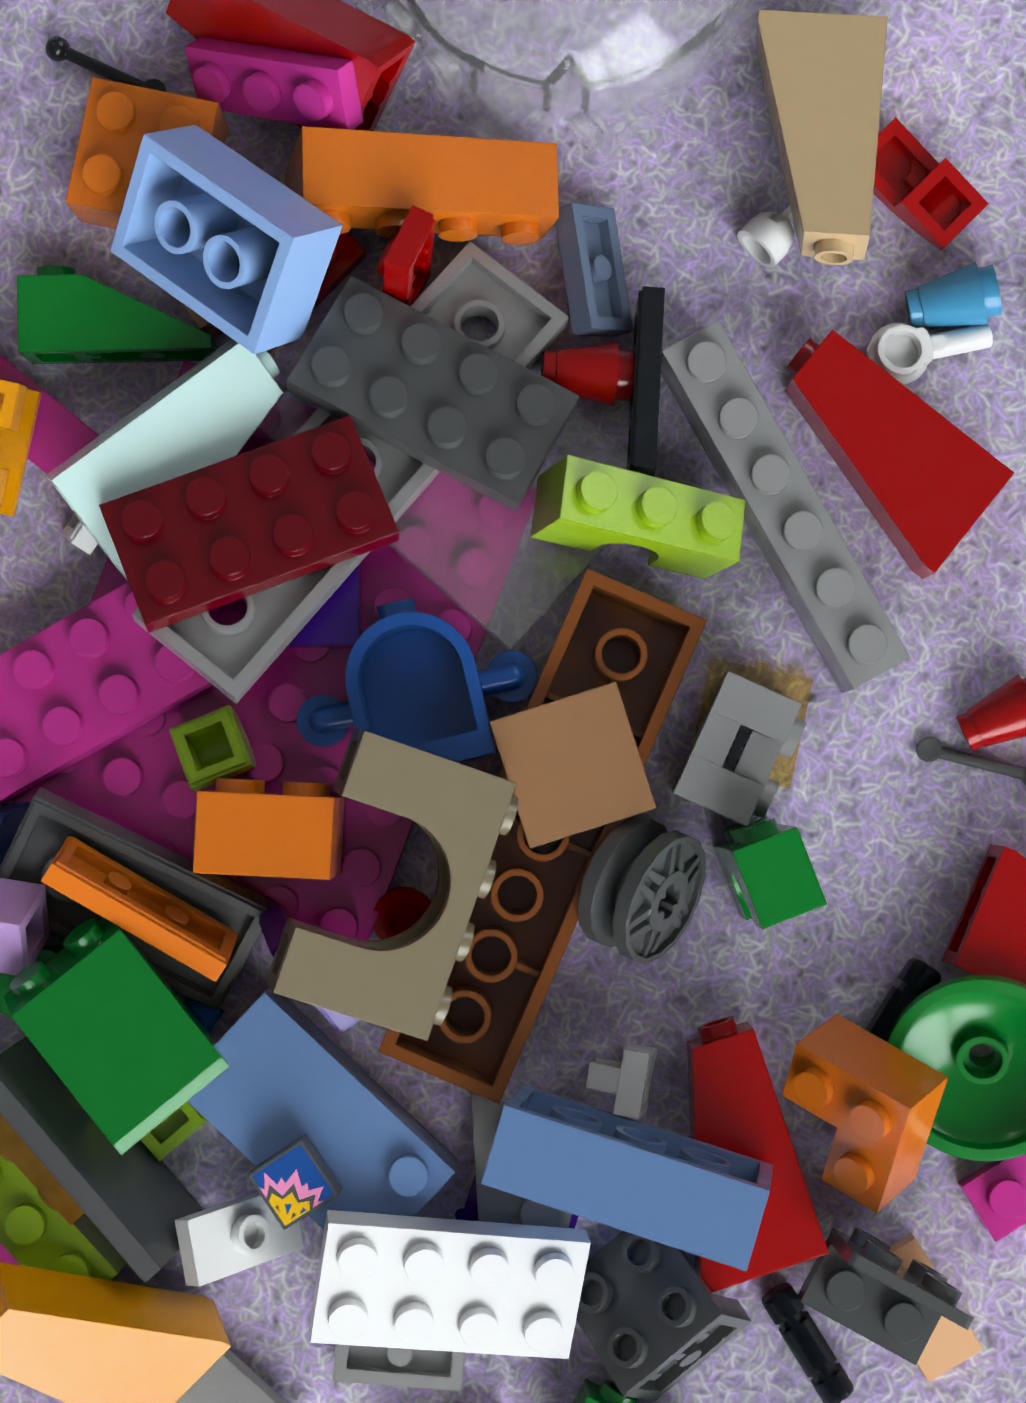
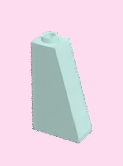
(177, 431)

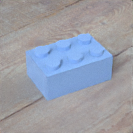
(224, 237)

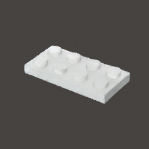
(448, 1285)

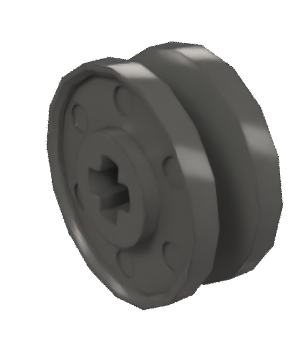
(641, 888)

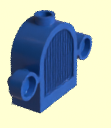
(418, 686)

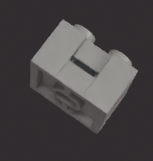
(738, 748)

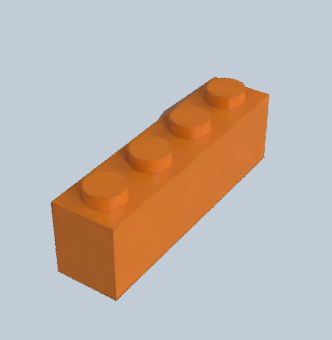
(463, 181)

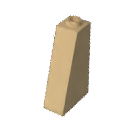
(825, 115)

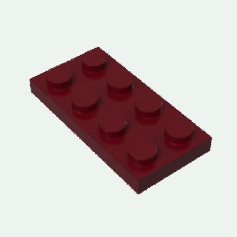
(249, 523)

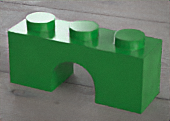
(768, 871)

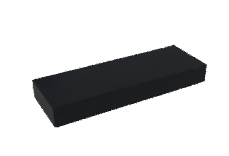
(646, 382)

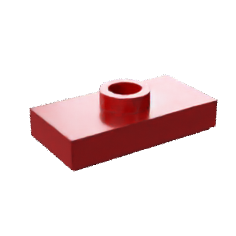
(408, 257)

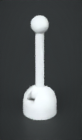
(768, 236)

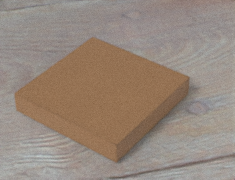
(573, 764)

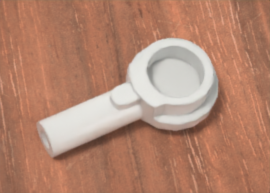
(908, 350)

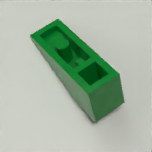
(83, 321)

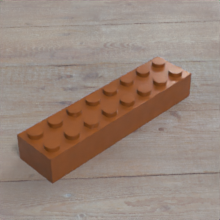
(535, 893)

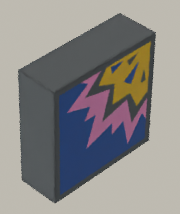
(295, 1182)

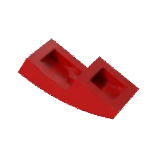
(921, 191)

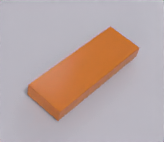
(141, 908)

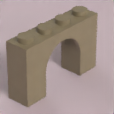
(404, 977)

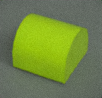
(213, 748)

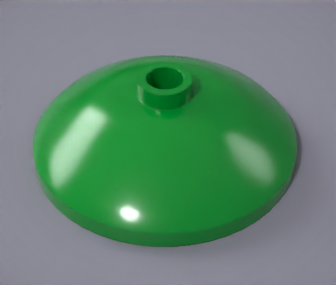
(984, 1096)

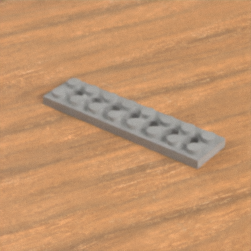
(467, 288)

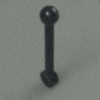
(59, 50)

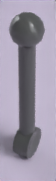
(930, 749)

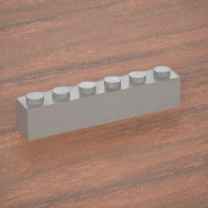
(781, 508)

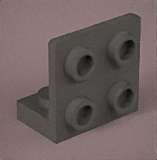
(878, 1297)
(652, 1315)

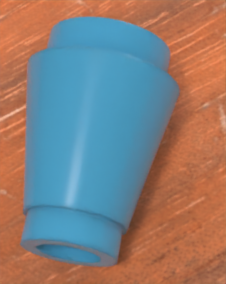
(956, 298)

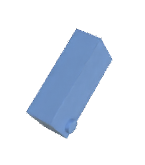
(298, 1082)
(629, 1176)

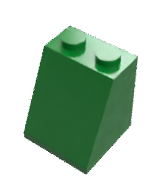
(114, 1031)

